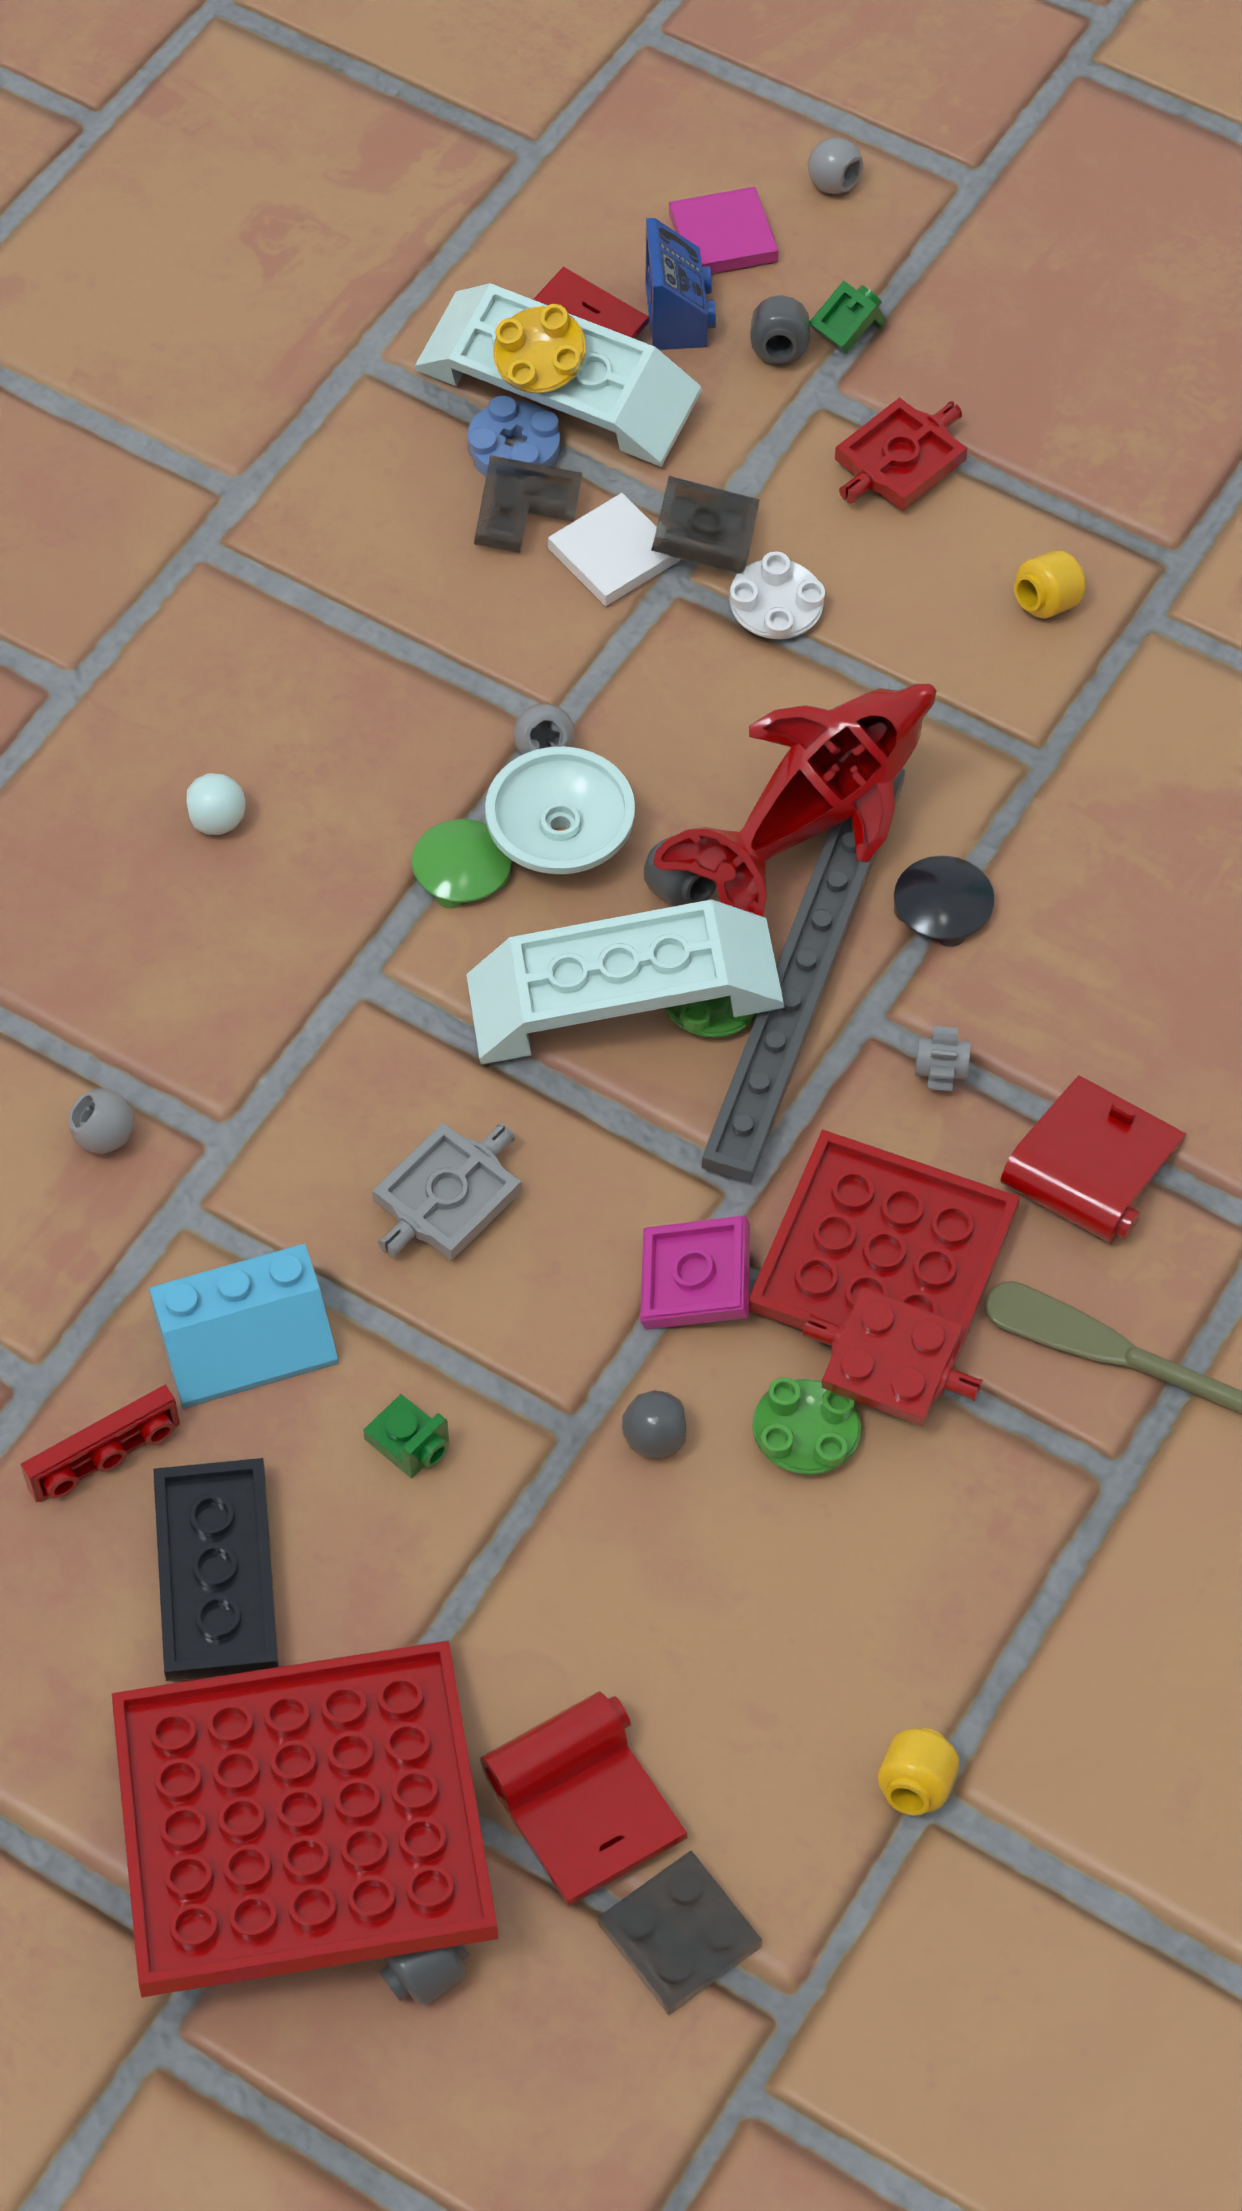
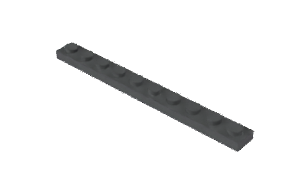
(781, 1033)

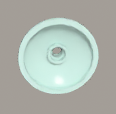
(555, 791)

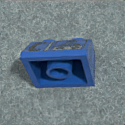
(676, 290)

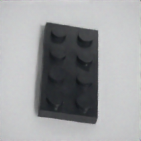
(215, 1569)

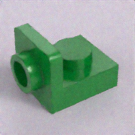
(847, 315)
(408, 1436)

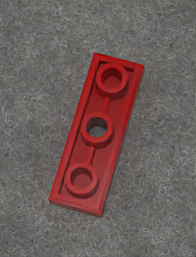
(101, 1445)

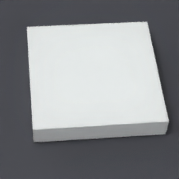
(610, 549)

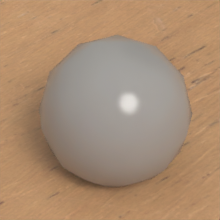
(835, 165)
(542, 728)
(101, 1121)

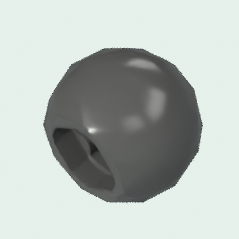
(655, 1424)

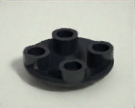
(943, 899)

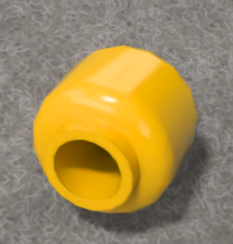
(1049, 584)
(918, 1771)

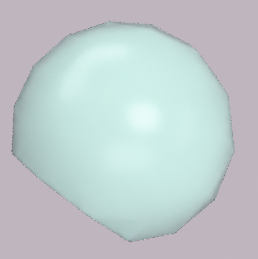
(215, 804)

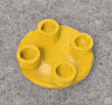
(539, 349)

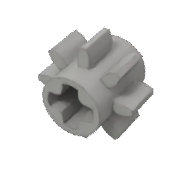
(942, 1058)

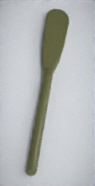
(1067, 1329)

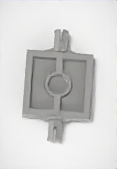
(447, 1191)

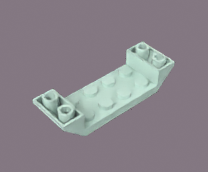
(618, 387)
(621, 970)

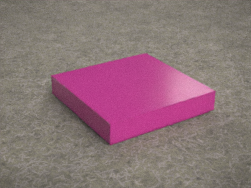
(726, 228)
(695, 1272)

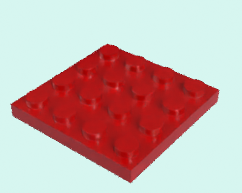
(885, 1228)

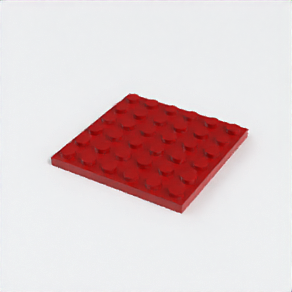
(299, 1819)

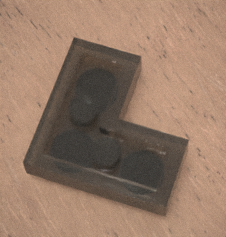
(522, 488)

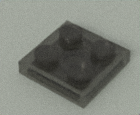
(705, 525)
(679, 1932)

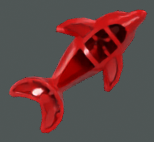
(834, 771)

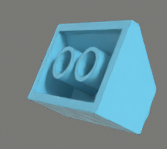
(243, 1325)

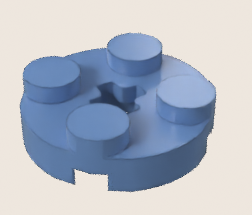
(510, 419)

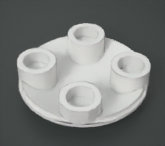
(776, 597)

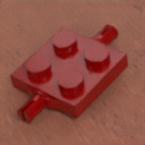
(901, 453)
(892, 1356)

